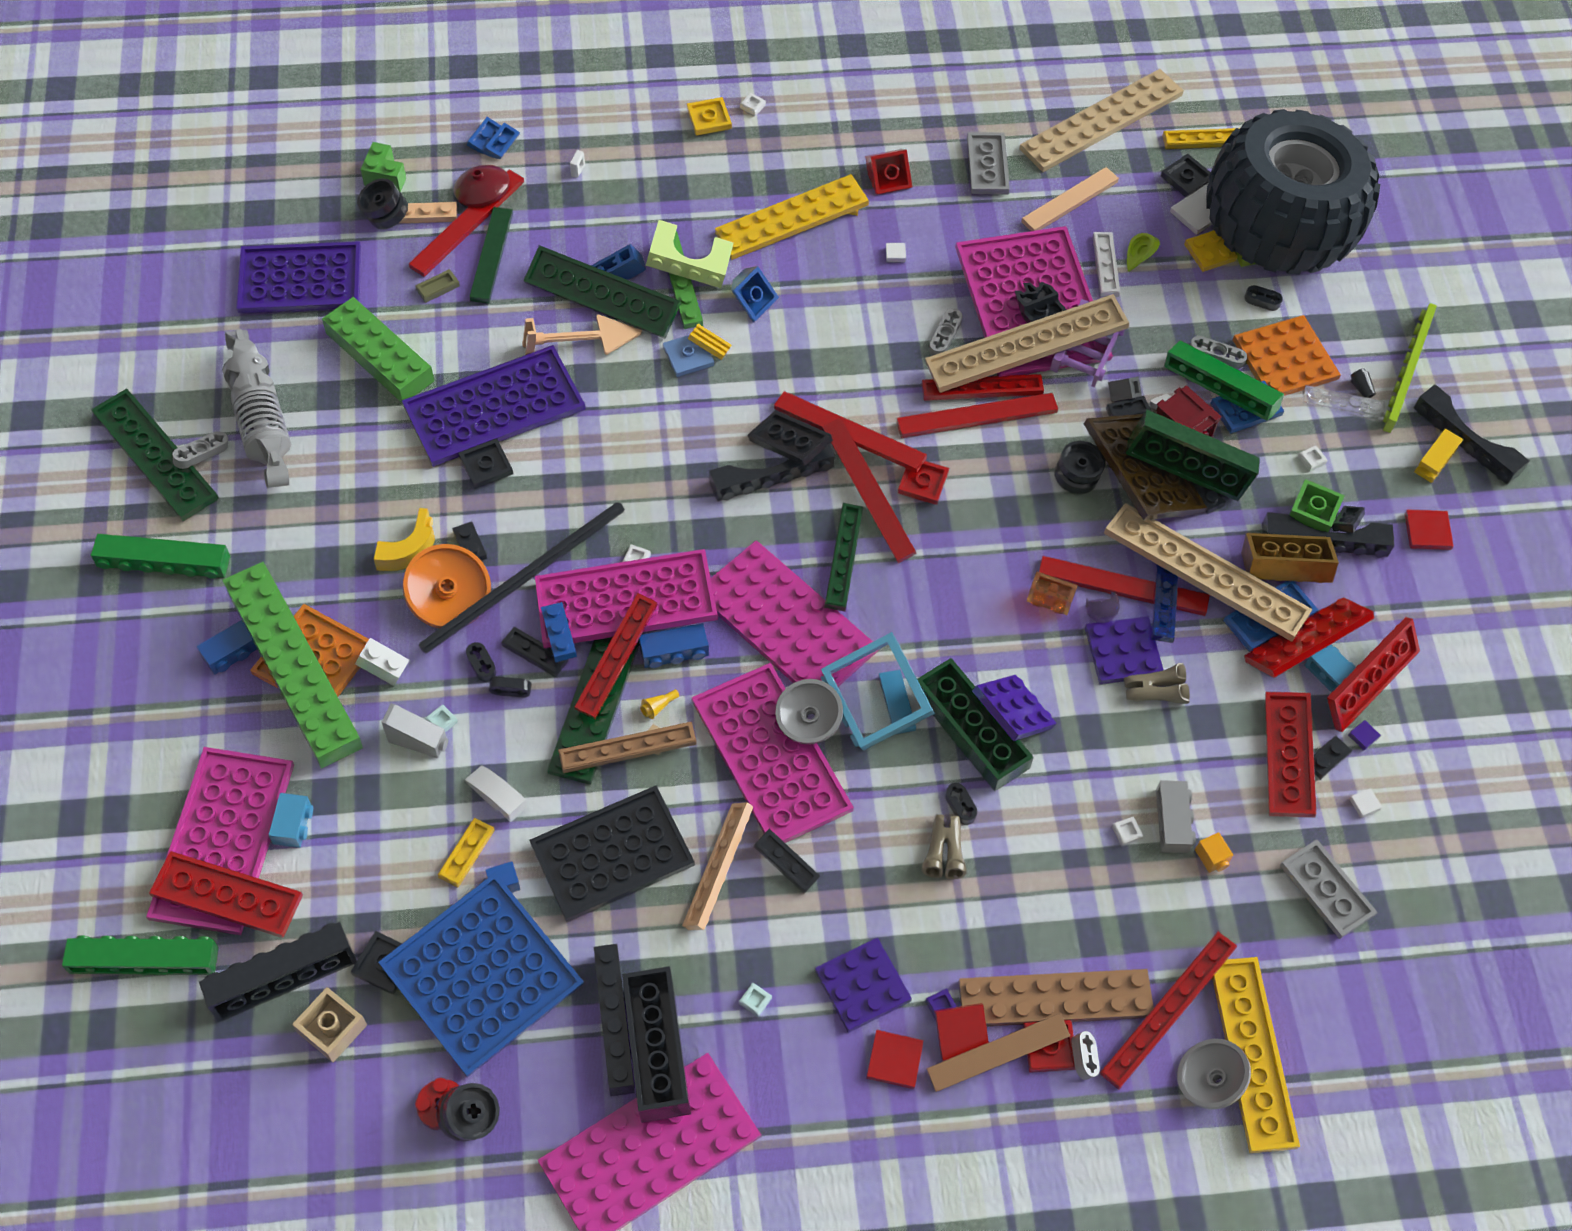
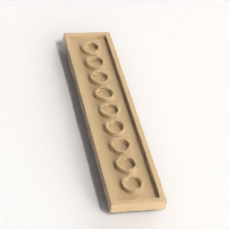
(1101, 120)
(1026, 343)
(1208, 572)

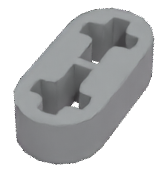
(1085, 1055)

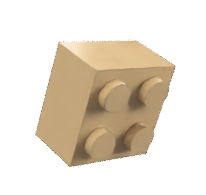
(329, 1024)

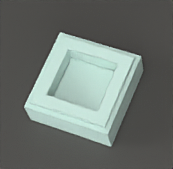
(442, 717)
(755, 999)

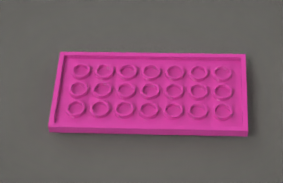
(601, 595)
(784, 617)
(781, 779)
(226, 824)
(631, 1166)

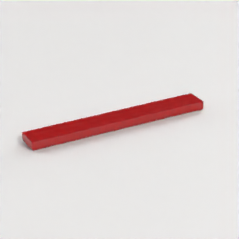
(459, 230)
(977, 415)
(862, 436)
(870, 491)
(1120, 584)
(1168, 1010)

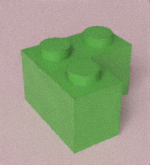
(381, 164)

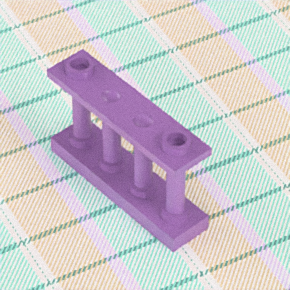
(1062, 359)

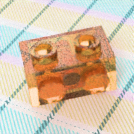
(1051, 593)

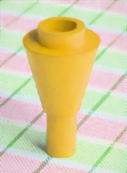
(653, 706)

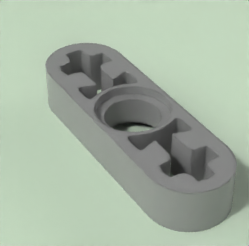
(945, 325)
(1226, 349)
(213, 443)

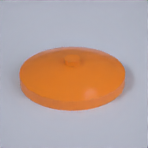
(444, 583)

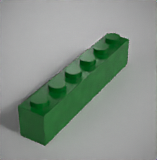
(1224, 380)
(160, 556)
(140, 956)

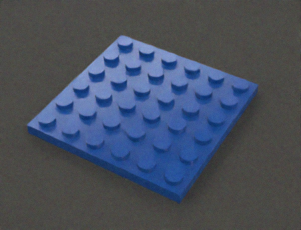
(481, 974)

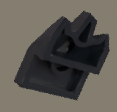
(1038, 302)

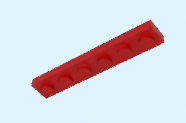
(987, 387)
(616, 656)

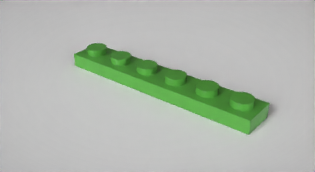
(685, 293)

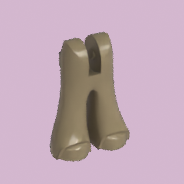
(1153, 686)
(955, 863)

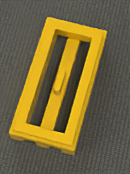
(709, 341)

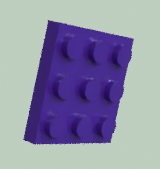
(1123, 649)
(1014, 707)
(863, 984)

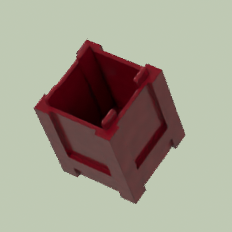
(1189, 410)

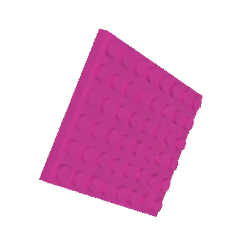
(1000, 267)

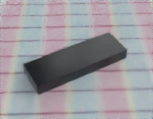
(532, 651)
(786, 861)

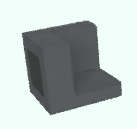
(1125, 389)

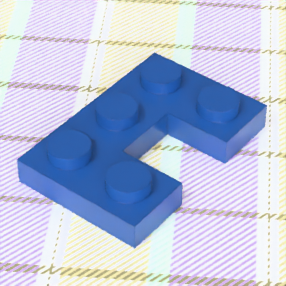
(1238, 418)

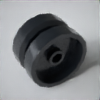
(382, 203)
(1079, 467)
(482, 1115)

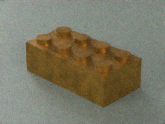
(1290, 557)

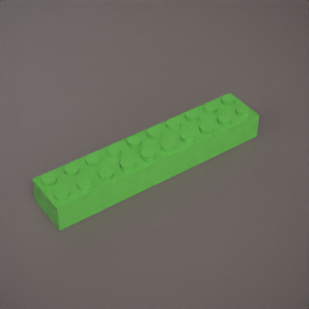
(292, 665)

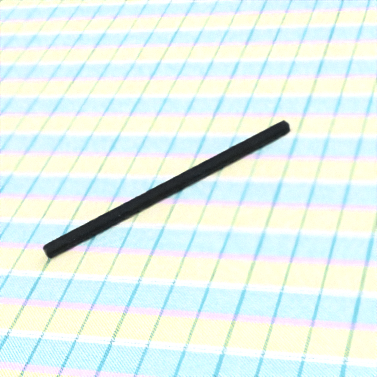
(520, 578)

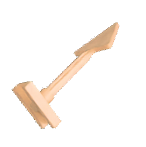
(610, 332)

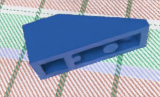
(623, 263)

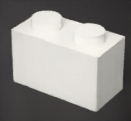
(382, 661)

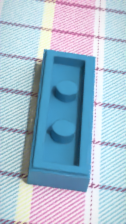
(896, 697)

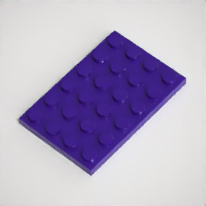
(298, 276)

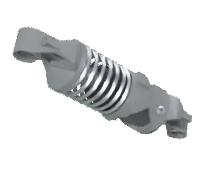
(258, 406)

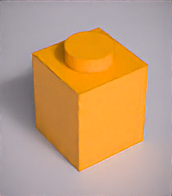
(1214, 853)

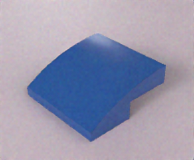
(493, 138)

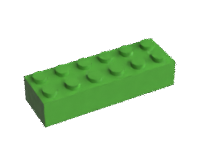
(378, 349)

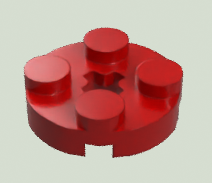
(427, 1100)

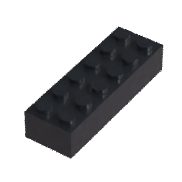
(277, 971)
(656, 1045)

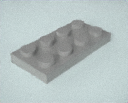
(987, 163)
(1328, 889)

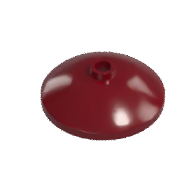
(481, 185)

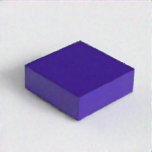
(1364, 735)
(940, 1001)

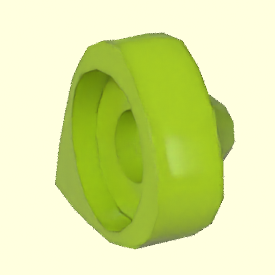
(1141, 248)

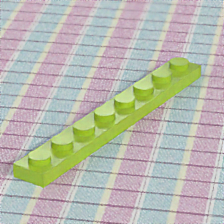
(1406, 373)

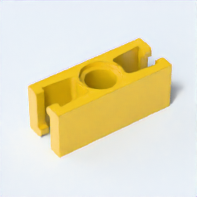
(1438, 455)

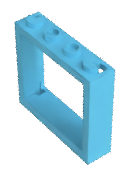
(896, 727)

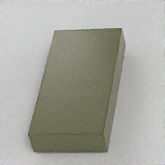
(437, 285)

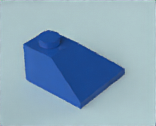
(753, 292)

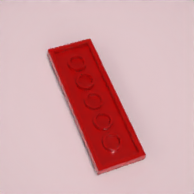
(1314, 635)
(1373, 674)
(1290, 754)
(226, 894)

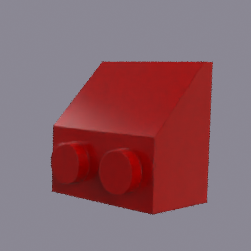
(889, 171)

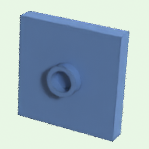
(686, 356)

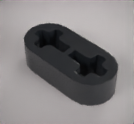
(1263, 297)
(477, 664)
(510, 687)
(965, 801)

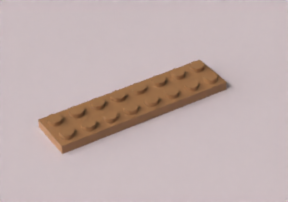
(1074, 995)

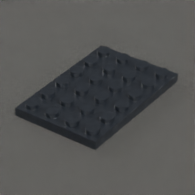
(611, 853)

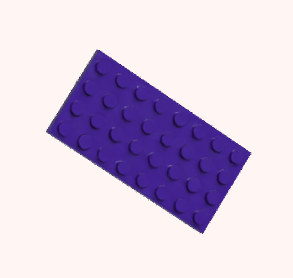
(493, 404)

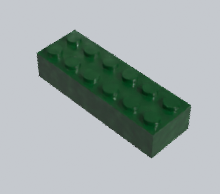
(1192, 455)
(973, 726)

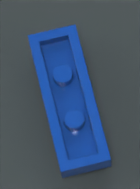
(558, 632)

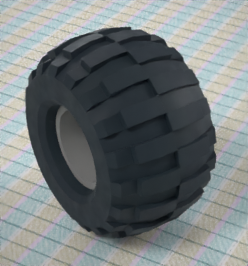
(1292, 191)

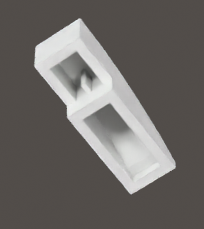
(497, 792)

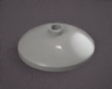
(807, 698)
(1206, 1064)

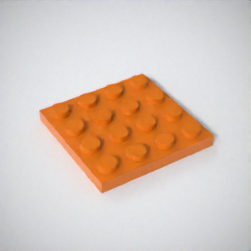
(1287, 355)
(332, 644)

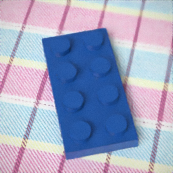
(1255, 634)

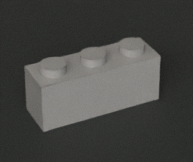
(1175, 816)

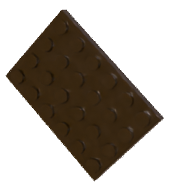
(1150, 489)

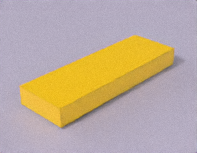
(466, 852)

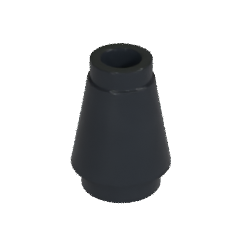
(1363, 383)

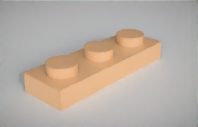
(430, 212)

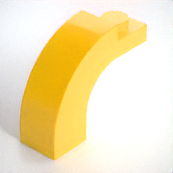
(397, 555)

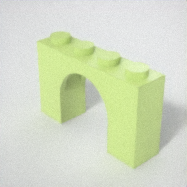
(707, 270)

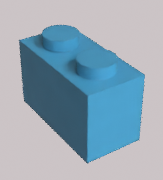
(1329, 667)
(290, 820)

